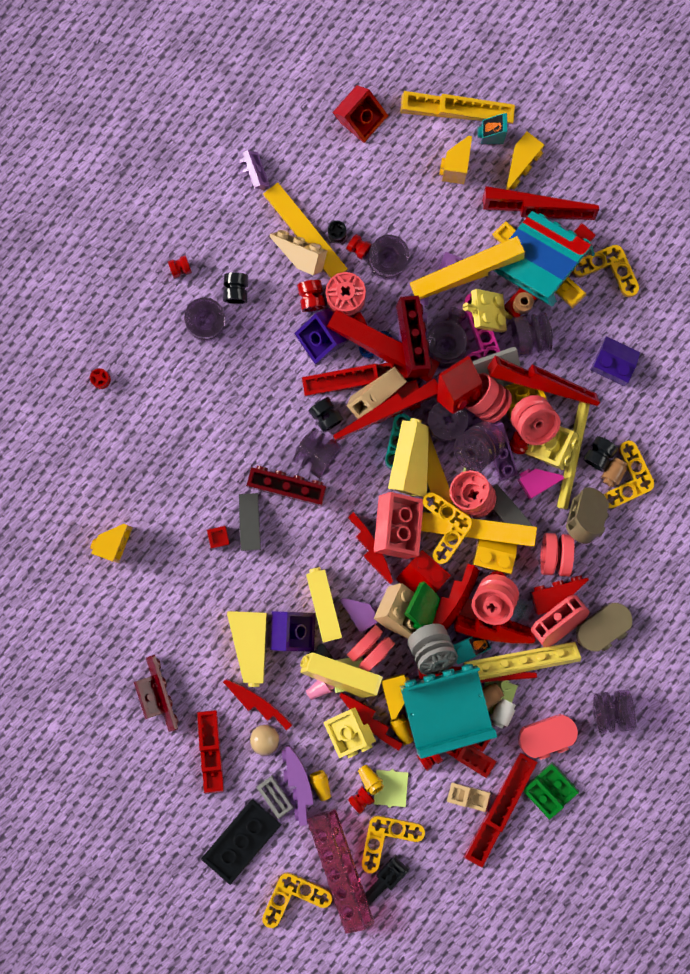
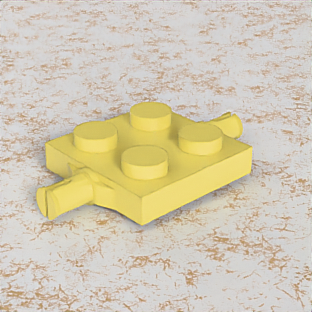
(488, 310)

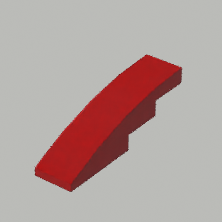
(366, 539)
(451, 607)
(508, 632)
(250, 699)
(366, 714)
(210, 752)
(474, 759)

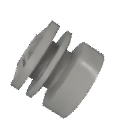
(432, 649)

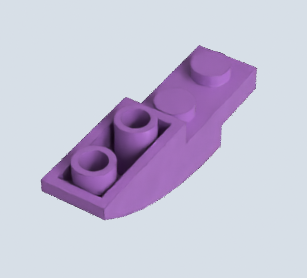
(297, 776)

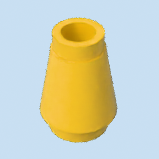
(402, 729)
(371, 780)
(320, 784)

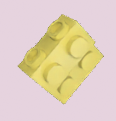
(557, 450)
(349, 733)

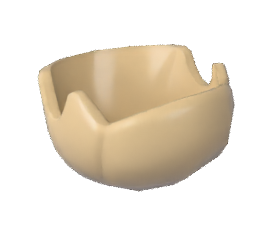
(264, 740)

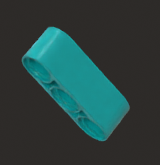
(391, 450)

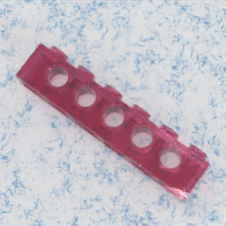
(340, 871)

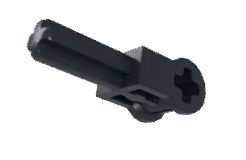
(387, 877)

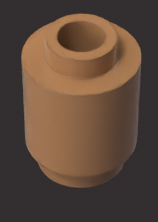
(521, 308)
(614, 472)
(492, 695)

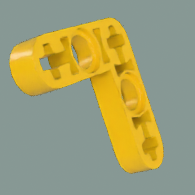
(614, 264)
(635, 483)
(454, 528)
(380, 834)
(288, 891)

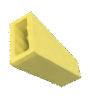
(411, 459)
(323, 605)
(250, 644)
(341, 675)

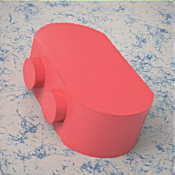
(560, 621)
(548, 736)

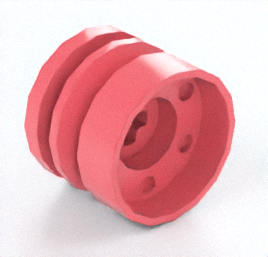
(346, 304)
(493, 401)
(468, 485)

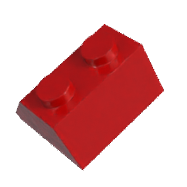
(360, 113)
(459, 385)
(423, 570)

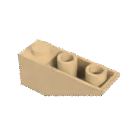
(302, 254)
(375, 392)

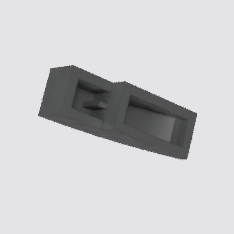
(507, 510)
(249, 522)

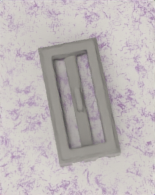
(269, 802)

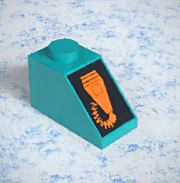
(493, 129)
(470, 648)

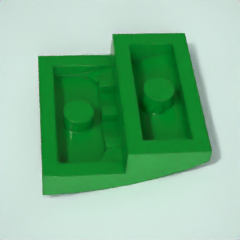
(423, 606)
(550, 790)

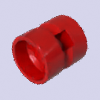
(311, 295)

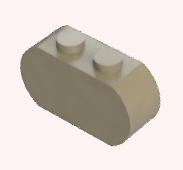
(587, 515)
(604, 627)

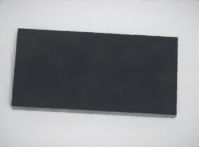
(241, 841)

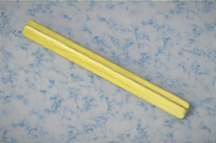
(569, 472)

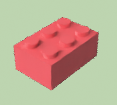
(398, 525)

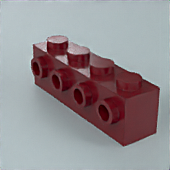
(413, 336)
(285, 486)

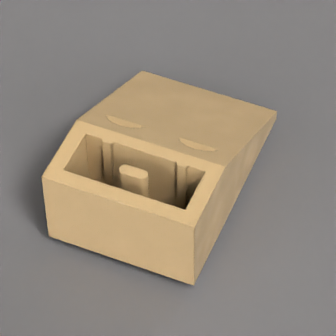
(392, 610)

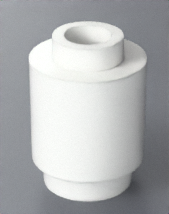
(503, 713)

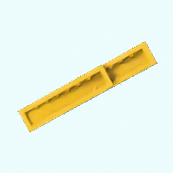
(453, 107)
(469, 269)

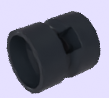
(235, 288)
(321, 409)
(600, 454)

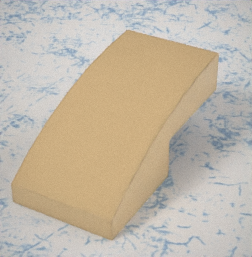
(469, 797)

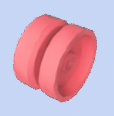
(535, 420)
(557, 554)
(495, 599)
(373, 651)

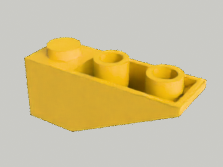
(523, 155)

